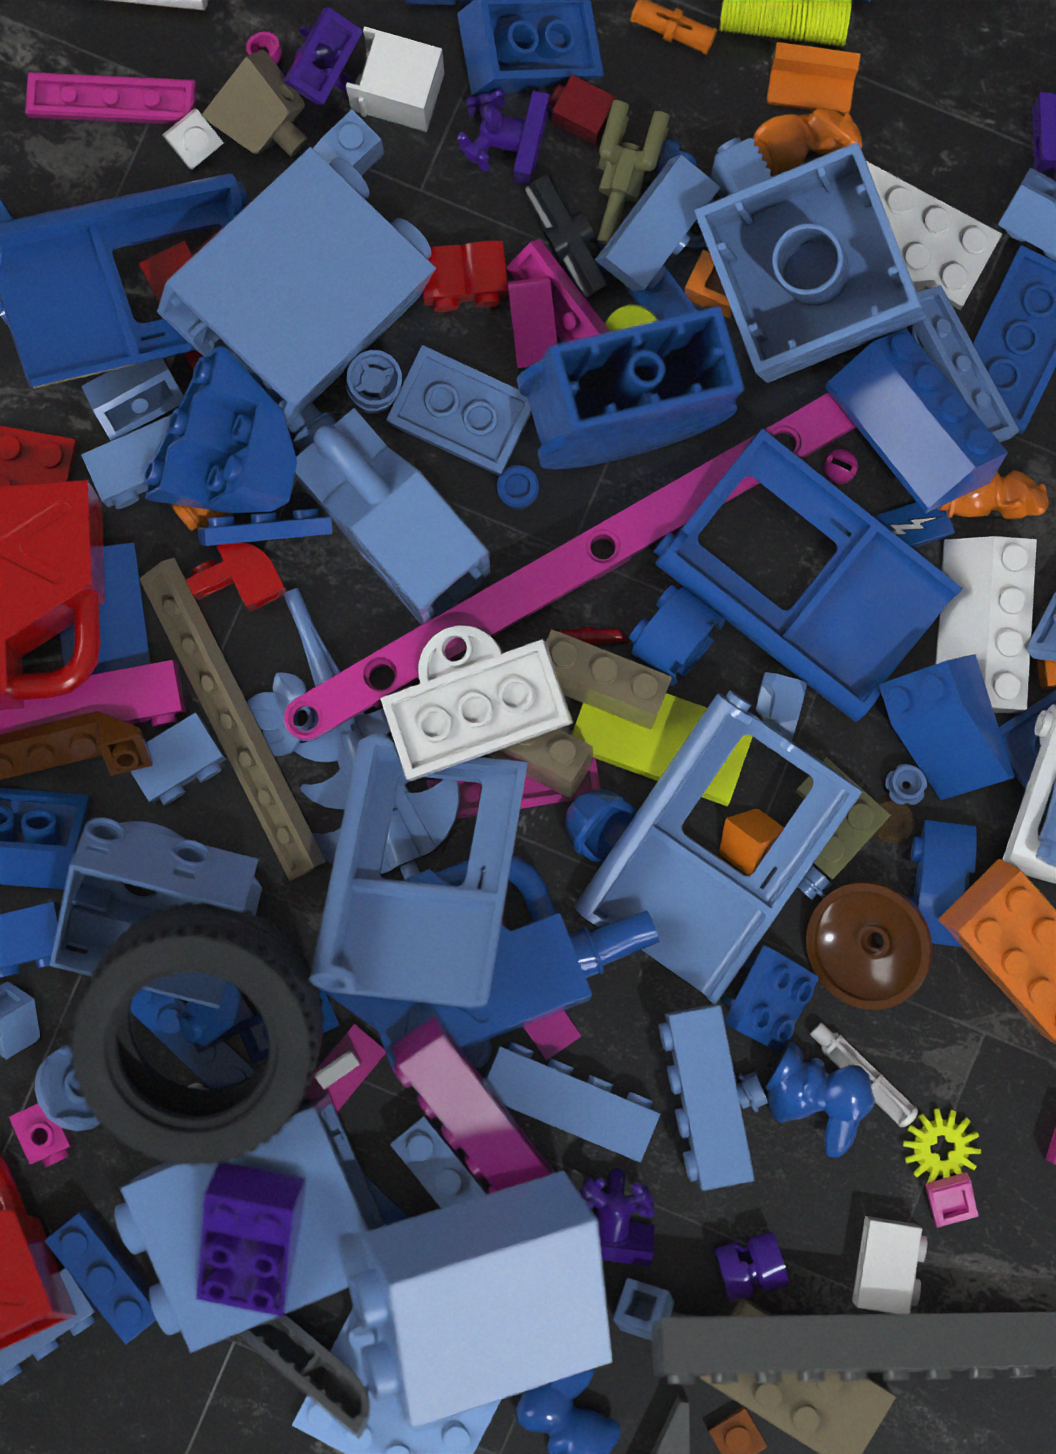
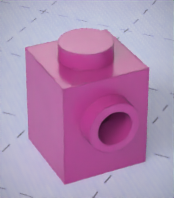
(41, 1136)

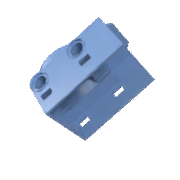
(154, 857)

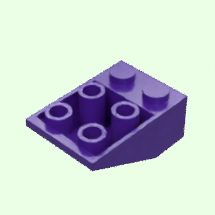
(249, 1237)

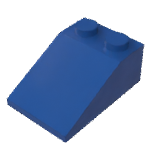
(528, 44)
(949, 726)

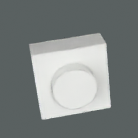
(193, 138)

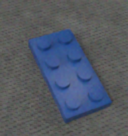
(1020, 334)

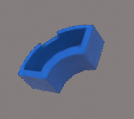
(944, 862)

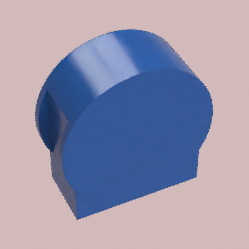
(632, 389)

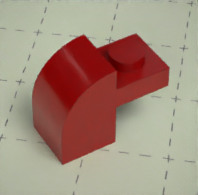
(247, 568)

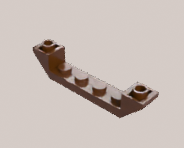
(74, 741)

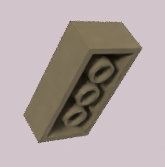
(823, 1415)

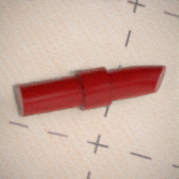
(596, 637)

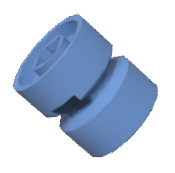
(373, 381)

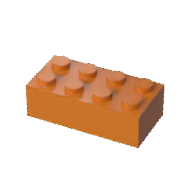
(1012, 938)

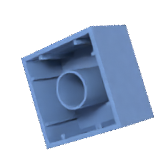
(810, 263)

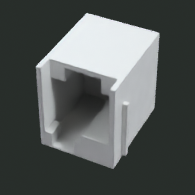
(397, 80)

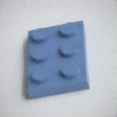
(460, 410)

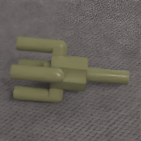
(626, 164)

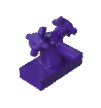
(323, 56)
(619, 1237)

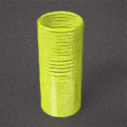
(825, 21)

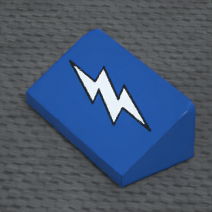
(915, 525)

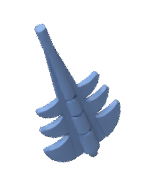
(418, 819)

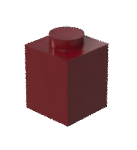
(581, 109)

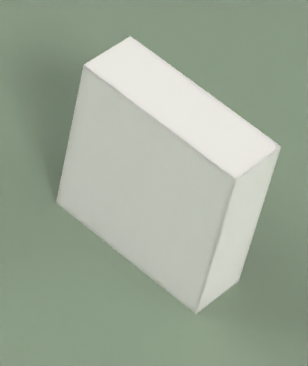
(338, 1069)

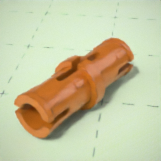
(673, 25)

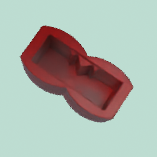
(467, 274)

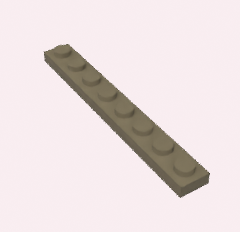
(232, 719)

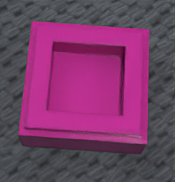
(951, 1199)

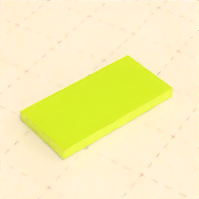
(652, 750)

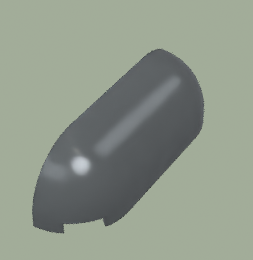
(312, 1371)

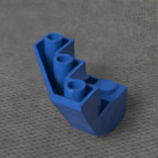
(224, 444)

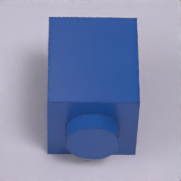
(209, 1025)

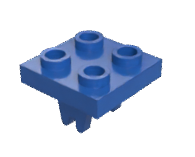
(770, 999)

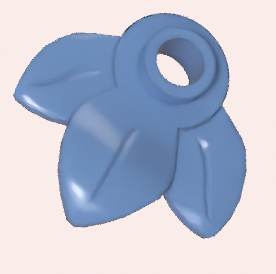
(269, 711)

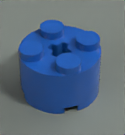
(675, 634)

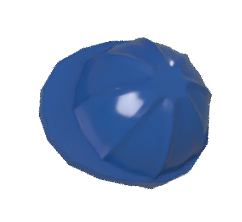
(597, 822)

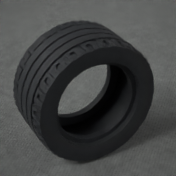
(180, 1120)

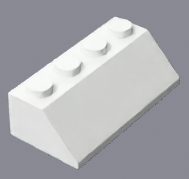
(991, 613)

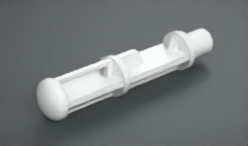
(885, 1094)

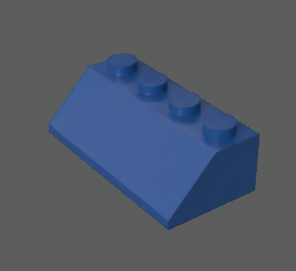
(917, 421)
(39, 836)

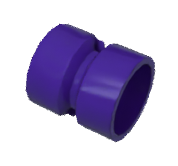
(751, 1267)

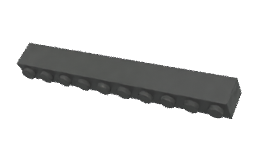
(853, 1346)

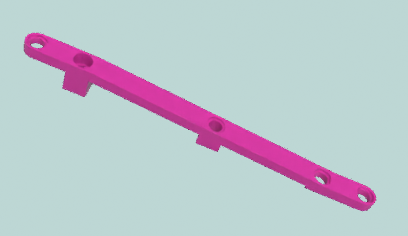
(555, 573)

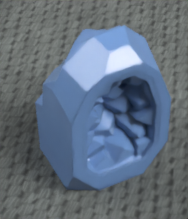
(781, 702)

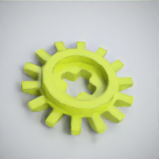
(928, 1136)

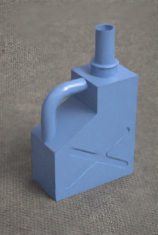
(388, 512)

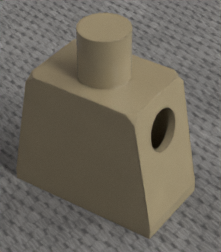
(258, 107)

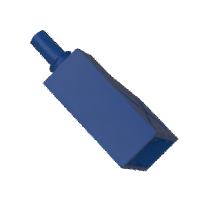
(533, 972)

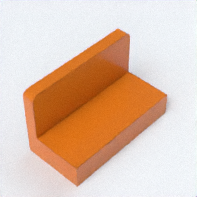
(812, 78)

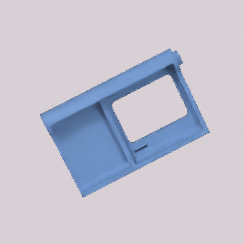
(699, 903)
(412, 935)

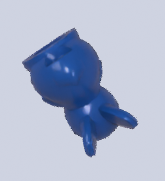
(805, 1088)
(570, 1429)

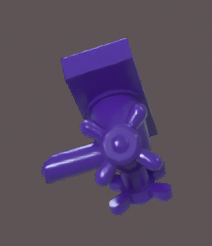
(506, 132)

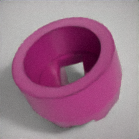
(267, 40)
(838, 474)

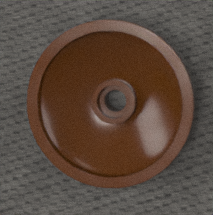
(851, 961)

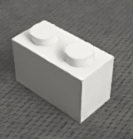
(888, 1266)

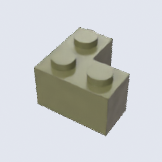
(853, 832)

